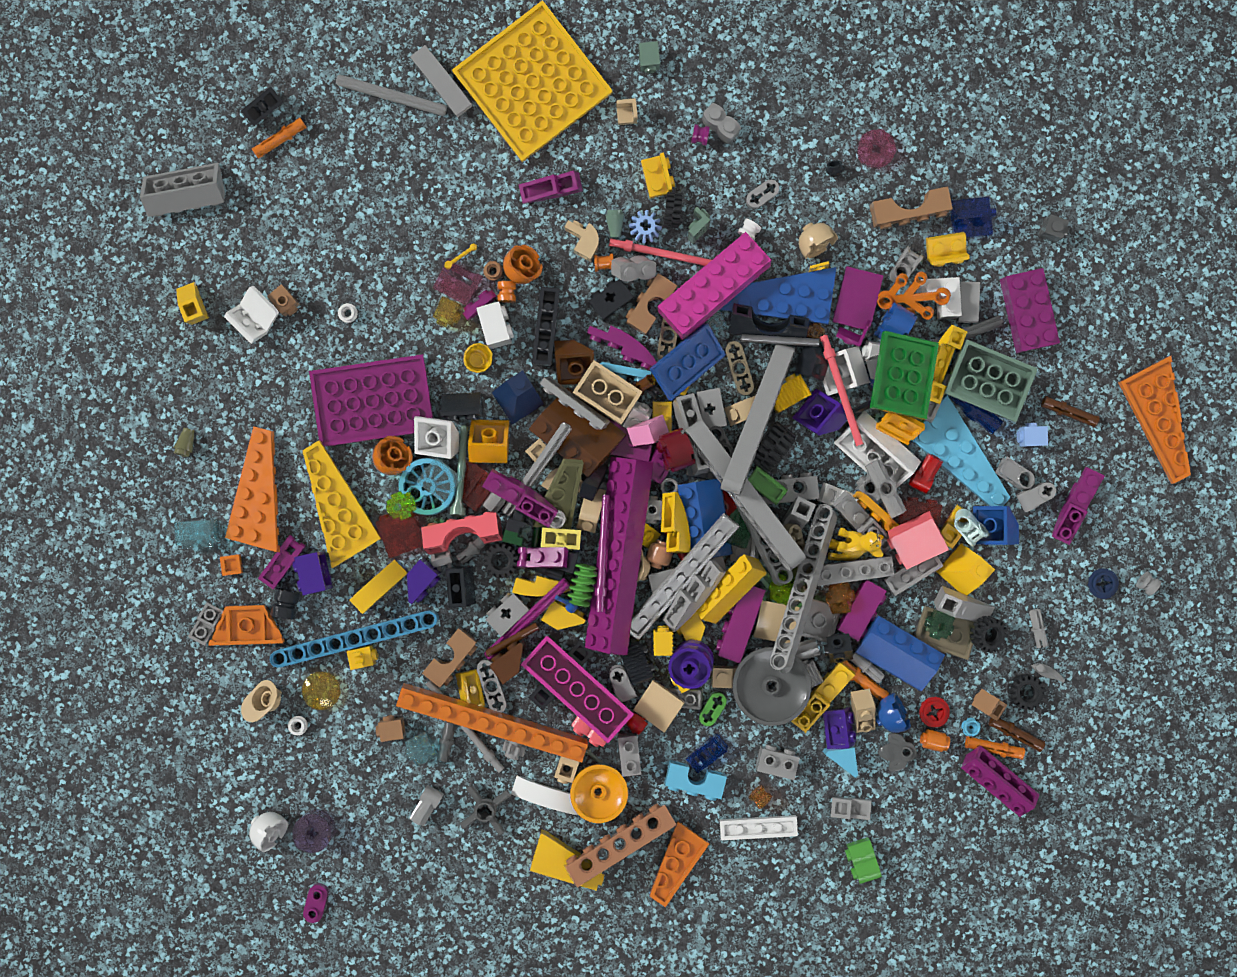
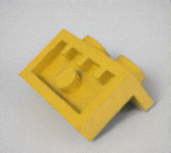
(657, 175)
(947, 249)

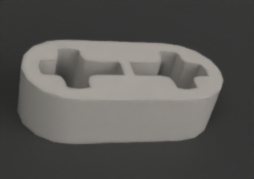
(760, 191)

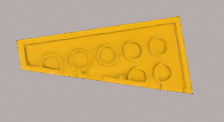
(339, 511)

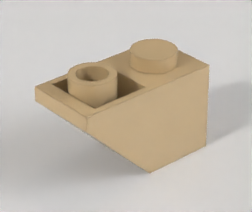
(863, 710)

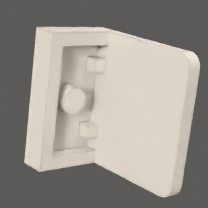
(253, 315)

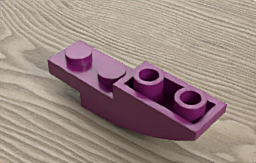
(631, 348)
(522, 496)
(1076, 505)

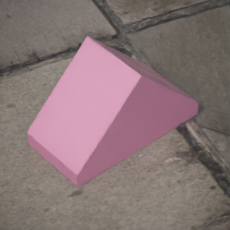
(647, 431)

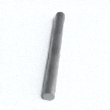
(780, 340)

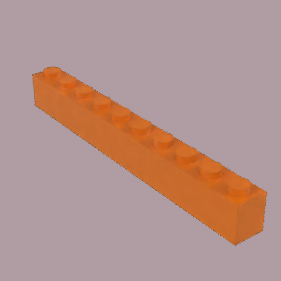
(492, 722)

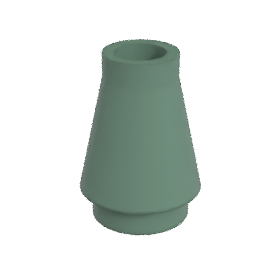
(615, 222)

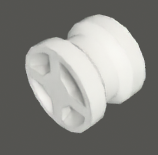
(750, 227)

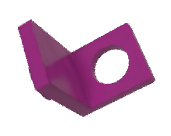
(850, 337)

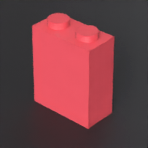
(917, 540)

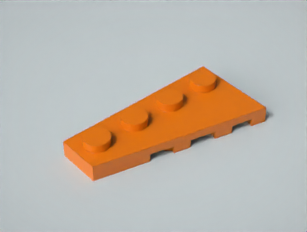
(679, 859)

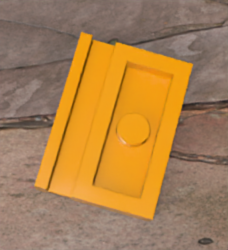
(900, 427)

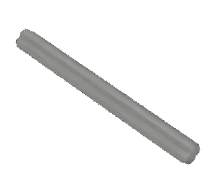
(391, 95)
(542, 461)

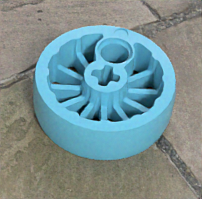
(423, 493)

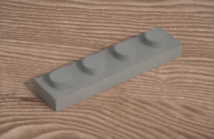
(568, 399)

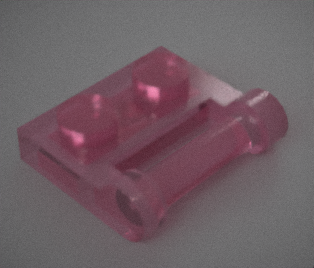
(455, 288)

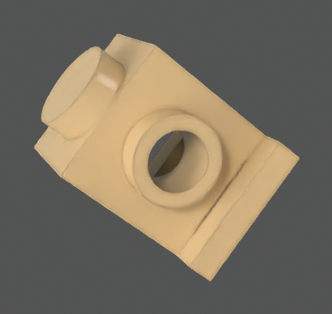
(566, 776)

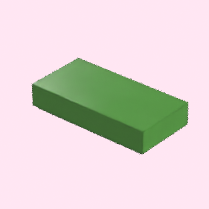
(767, 485)

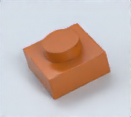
(231, 565)

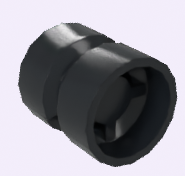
(285, 603)

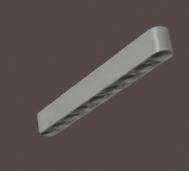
(757, 419)
(749, 500)
(796, 596)

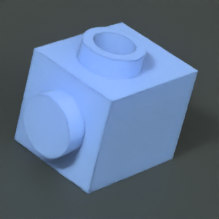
(1032, 435)

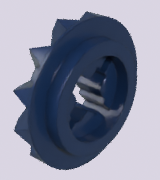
(1109, 589)

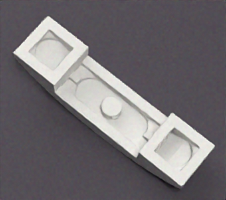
(542, 795)

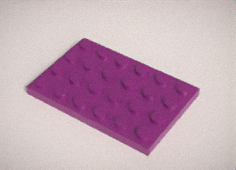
(370, 399)

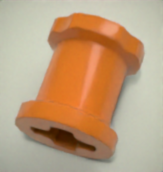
(603, 262)

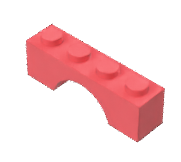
(439, 536)

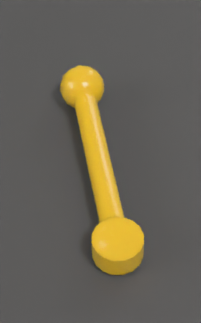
(448, 264)

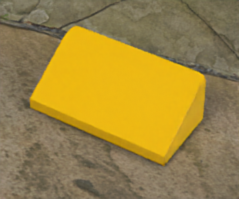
(470, 687)

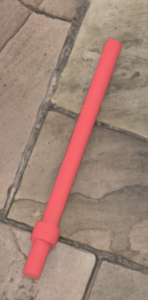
(629, 246)
(829, 354)

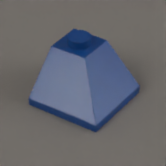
(1000, 524)

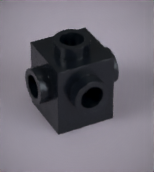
(838, 648)

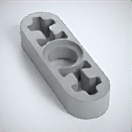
(501, 698)

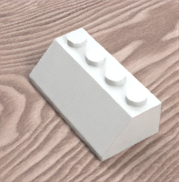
(877, 445)

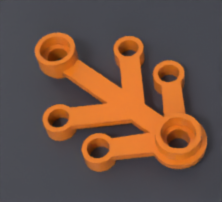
(911, 298)

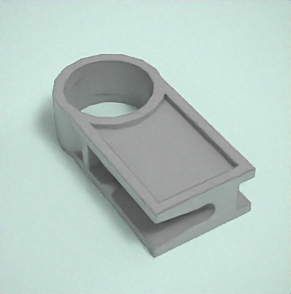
(1011, 472)

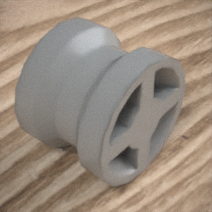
(1148, 583)

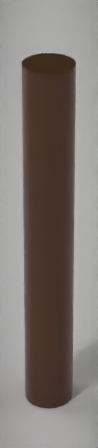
(516, 637)

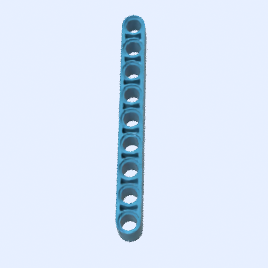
(345, 638)

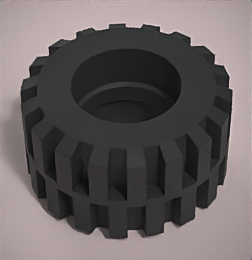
(773, 446)

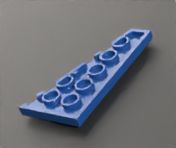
(798, 295)

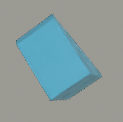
(845, 758)

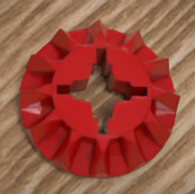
(942, 714)

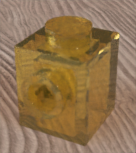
(447, 312)

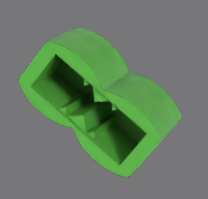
(863, 860)

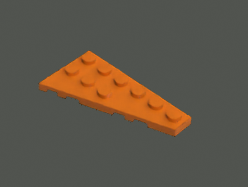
(1157, 409)
(255, 503)

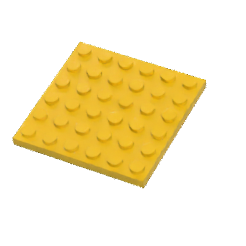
(532, 81)

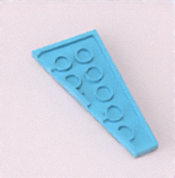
(961, 455)

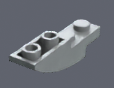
(858, 518)

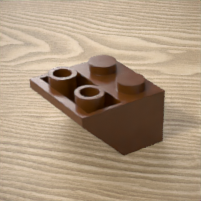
(509, 664)

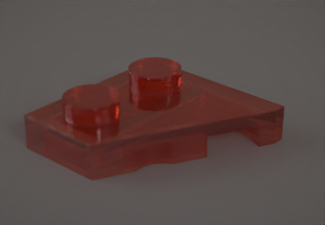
(473, 492)

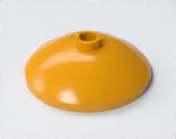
(605, 805)

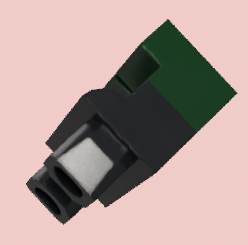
(514, 527)

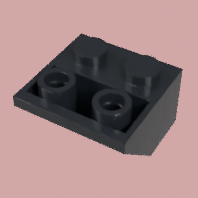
(462, 405)

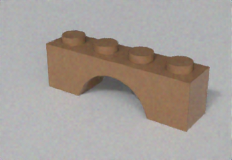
(887, 212)

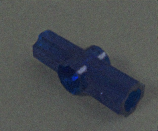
(986, 419)

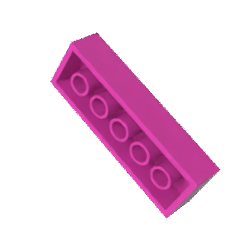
(714, 286)
(577, 689)

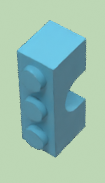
(711, 785)

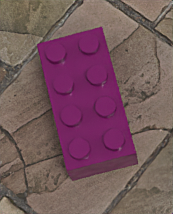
(1029, 310)

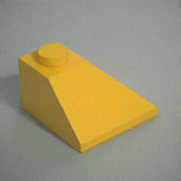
(965, 570)

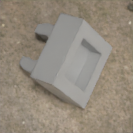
(441, 559)

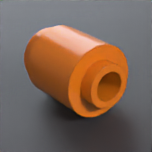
(935, 740)

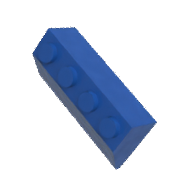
(703, 507)
(899, 653)

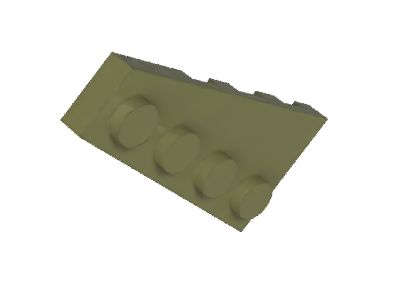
(564, 490)

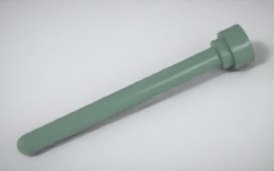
(458, 508)

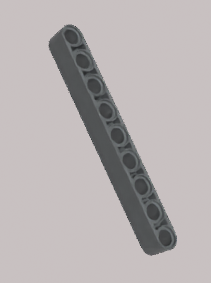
(764, 550)

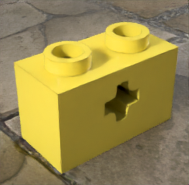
(561, 538)

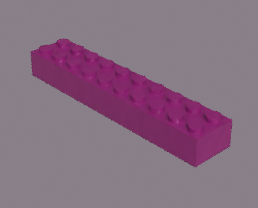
(629, 496)

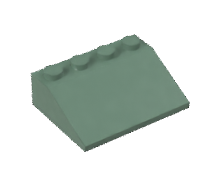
(990, 380)

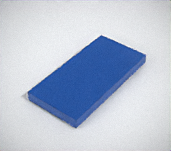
(687, 361)

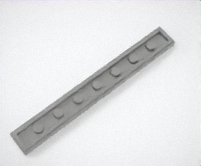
(682, 575)

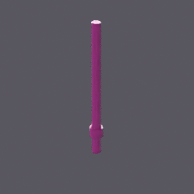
(601, 591)

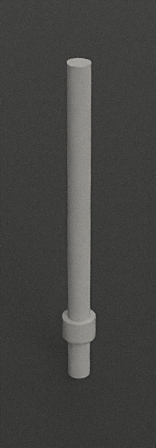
(488, 754)

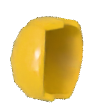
(477, 358)

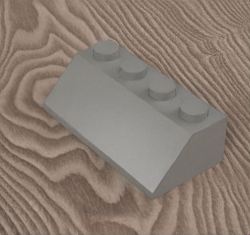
(182, 190)

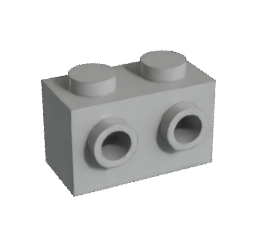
(777, 762)

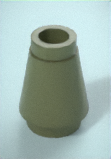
(184, 444)

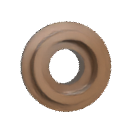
(492, 264)

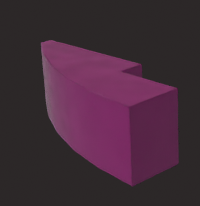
(550, 187)

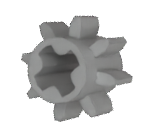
(513, 749)

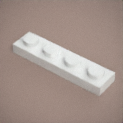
(758, 827)

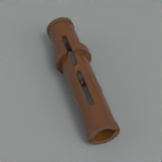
(1063, 408)
(1010, 730)

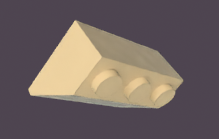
(607, 392)

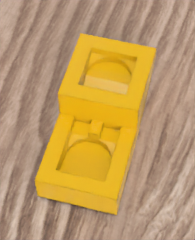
(949, 531)

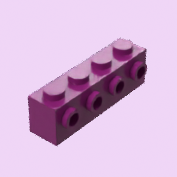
(739, 625)
(1000, 781)

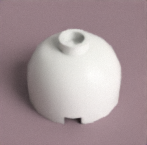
(266, 829)

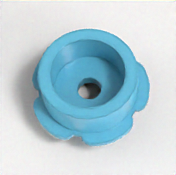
(975, 727)

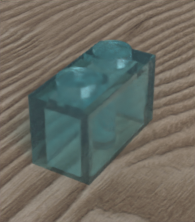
(196, 532)

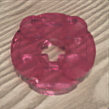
(878, 138)

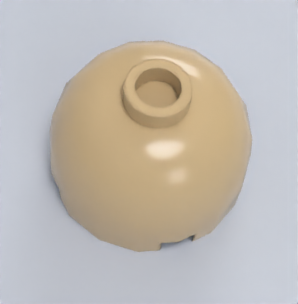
(815, 239)

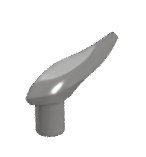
(1047, 672)

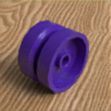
(691, 664)

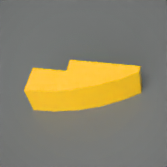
(675, 524)
(378, 586)
(538, 588)

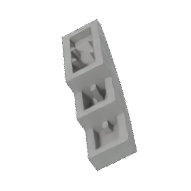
(441, 81)
(691, 599)

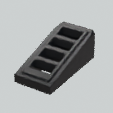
(592, 484)

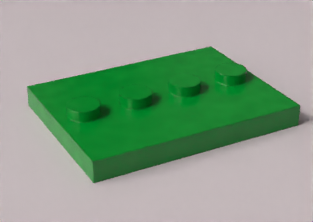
(904, 375)

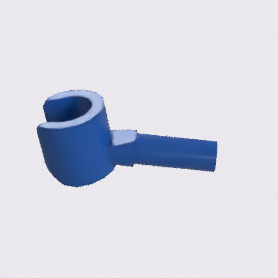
(569, 606)

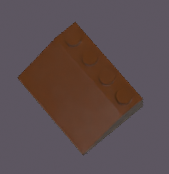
(583, 441)

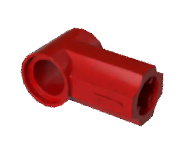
(923, 477)

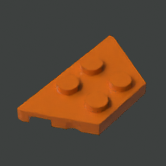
(246, 626)

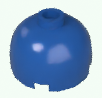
(892, 714)

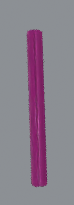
(534, 612)

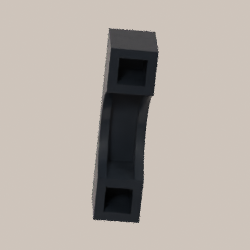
(746, 322)

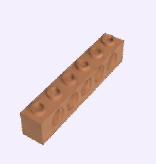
(664, 823)

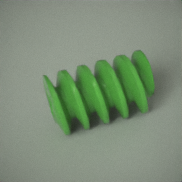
(583, 585)

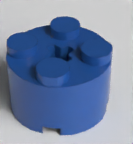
(896, 320)

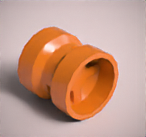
(506, 292)

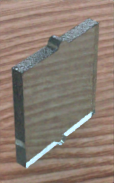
(439, 479)

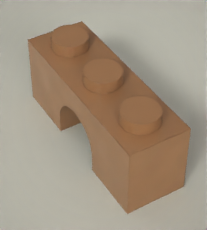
(659, 289)
(440, 671)

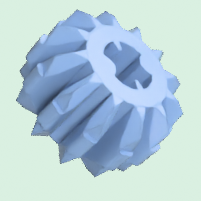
(637, 229)

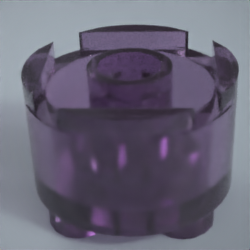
(322, 824)

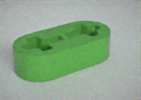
(709, 706)

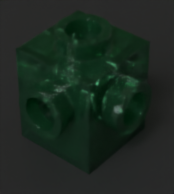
(946, 624)

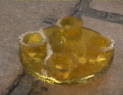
(321, 690)

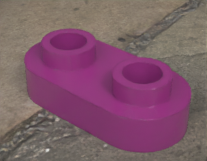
(484, 299)
(314, 903)

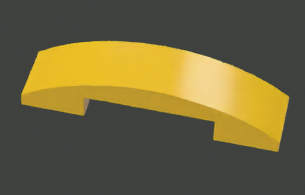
(951, 340)

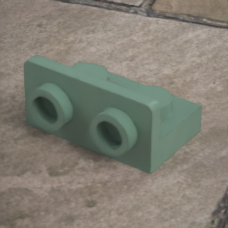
(699, 225)

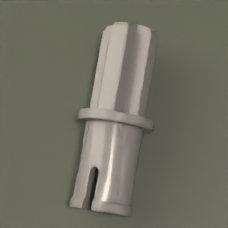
(1038, 628)
(867, 667)

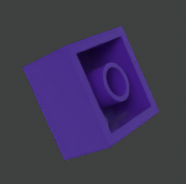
(312, 573)

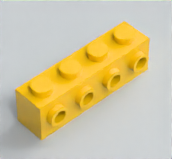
(731, 588)

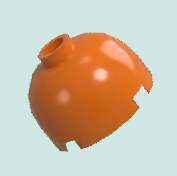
(522, 264)
(391, 455)

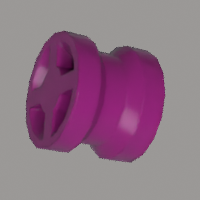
(700, 134)

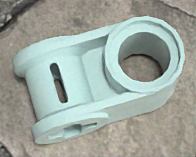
(970, 530)

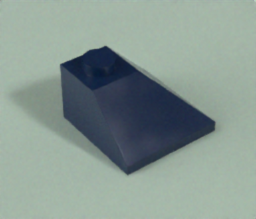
(517, 397)

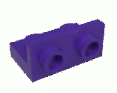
(839, 728)

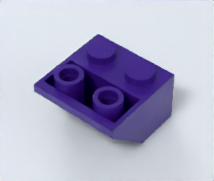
(420, 579)

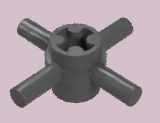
(484, 817)

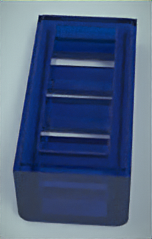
(703, 748)

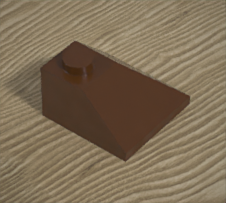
(572, 361)

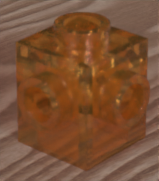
(840, 598)

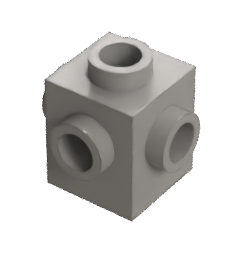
(652, 518)

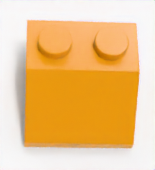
(489, 441)

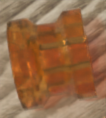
(760, 796)

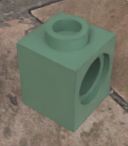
(649, 57)

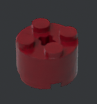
(676, 450)

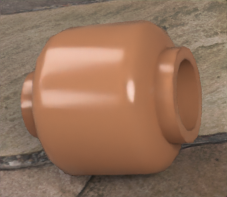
(657, 554)

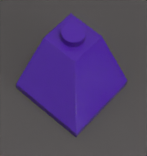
(821, 414)

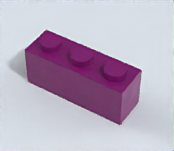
(863, 610)

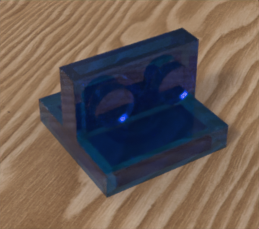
(972, 217)

